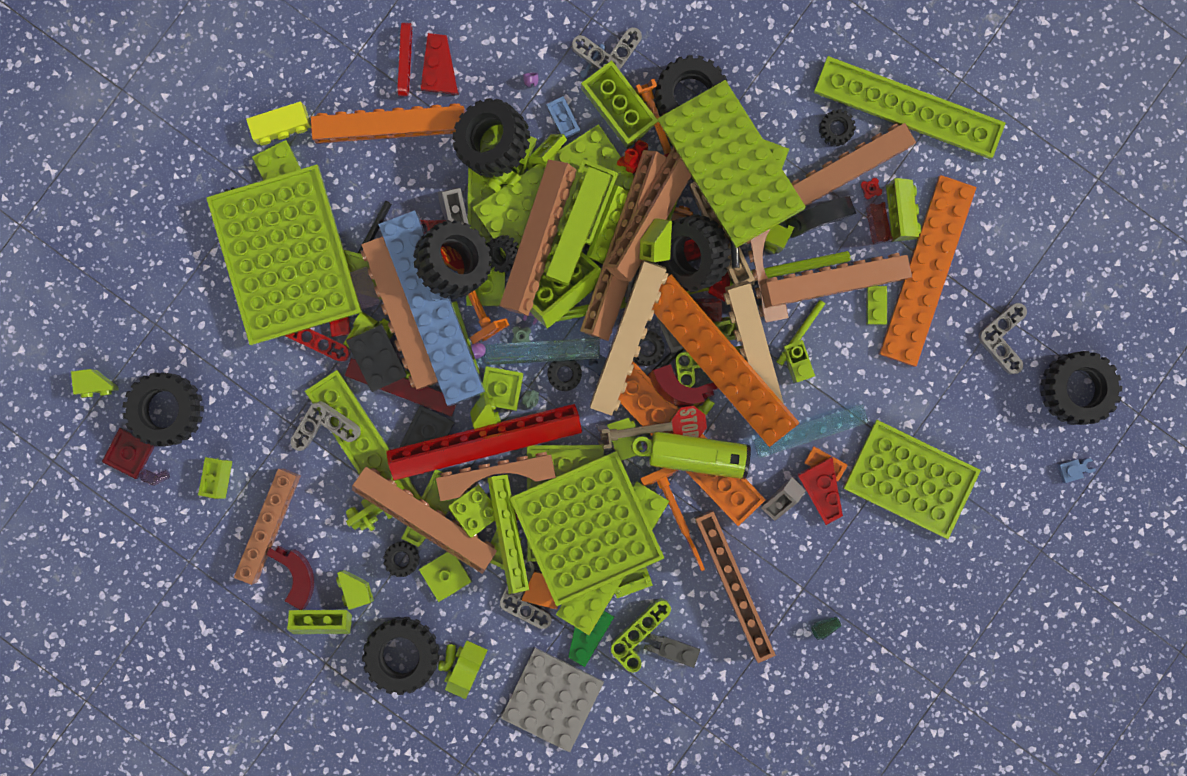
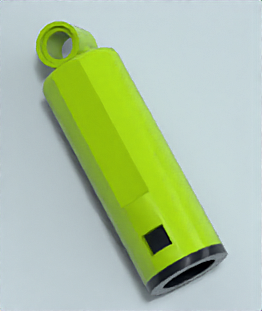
(696, 454)

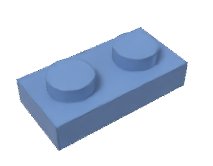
(563, 117)

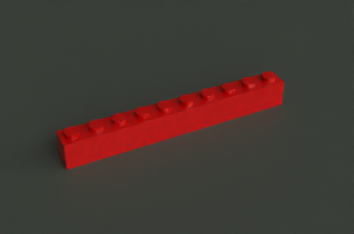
(483, 442)

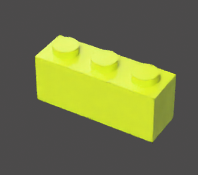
(279, 123)

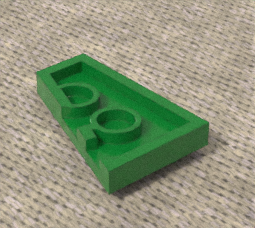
(584, 645)

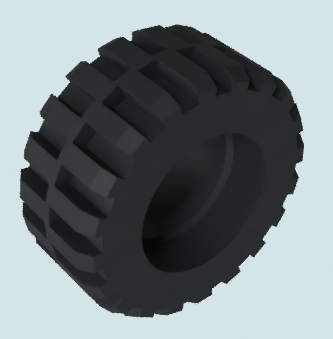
(680, 70)
(474, 125)
(467, 244)
(712, 247)
(1105, 383)
(138, 409)
(382, 673)

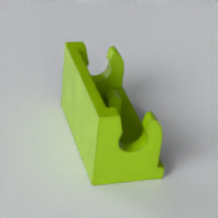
(215, 478)

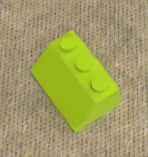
(903, 210)

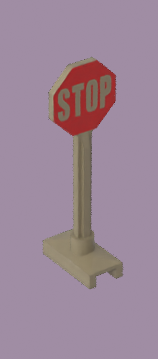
(686, 421)

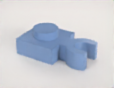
(1073, 469)

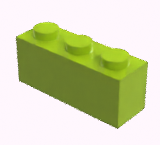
(319, 622)

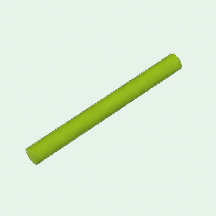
(802, 330)

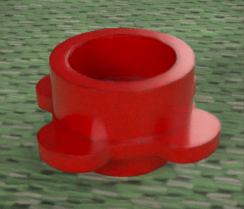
(868, 194)

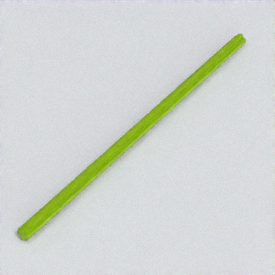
(773, 271)

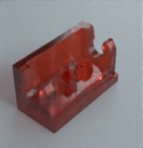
(878, 223)

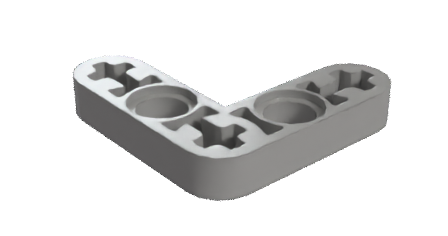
(618, 61)
(997, 340)
(323, 419)
(517, 597)

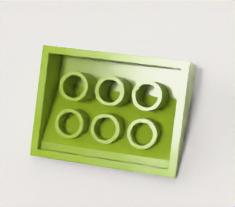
(555, 299)

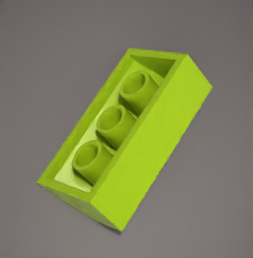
(619, 104)

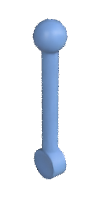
(583, 73)

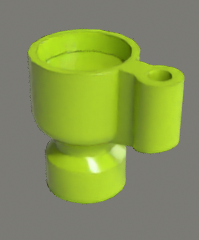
(495, 183)

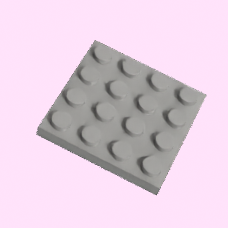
(552, 699)

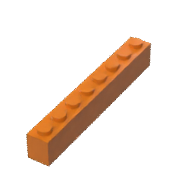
(385, 124)

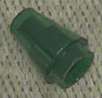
(824, 628)

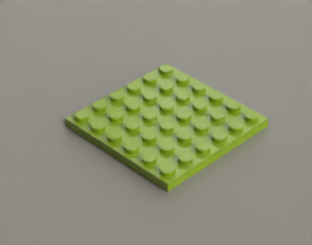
(586, 528)

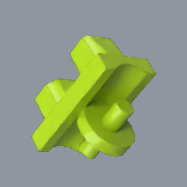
(363, 518)

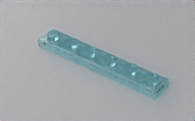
(542, 351)
(814, 430)

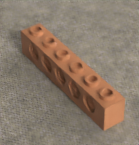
(267, 526)

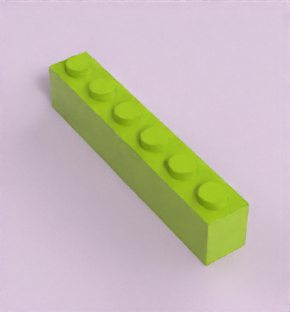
(578, 226)

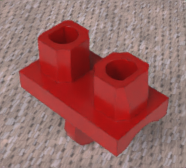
(632, 156)

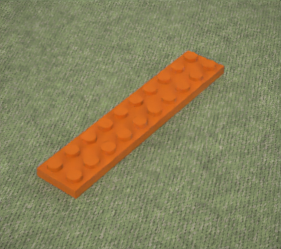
(929, 271)
(723, 363)
(644, 403)

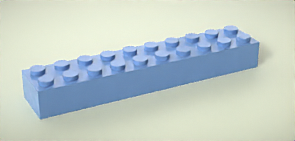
(432, 314)

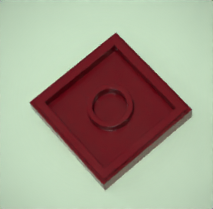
(127, 453)

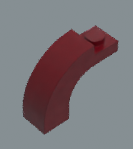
(673, 391)
(301, 573)

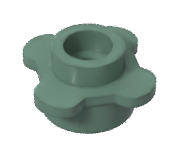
(518, 331)
(530, 399)

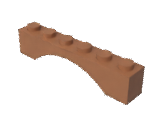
(756, 256)
(456, 485)

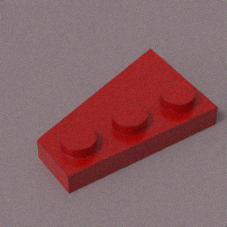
(438, 68)
(823, 490)

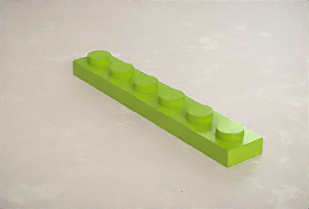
(508, 534)

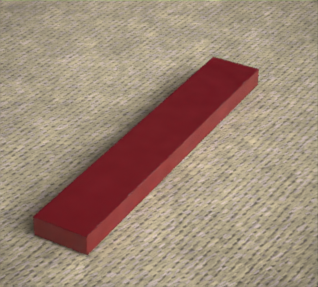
(426, 397)

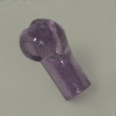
(153, 478)

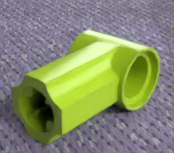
(362, 323)

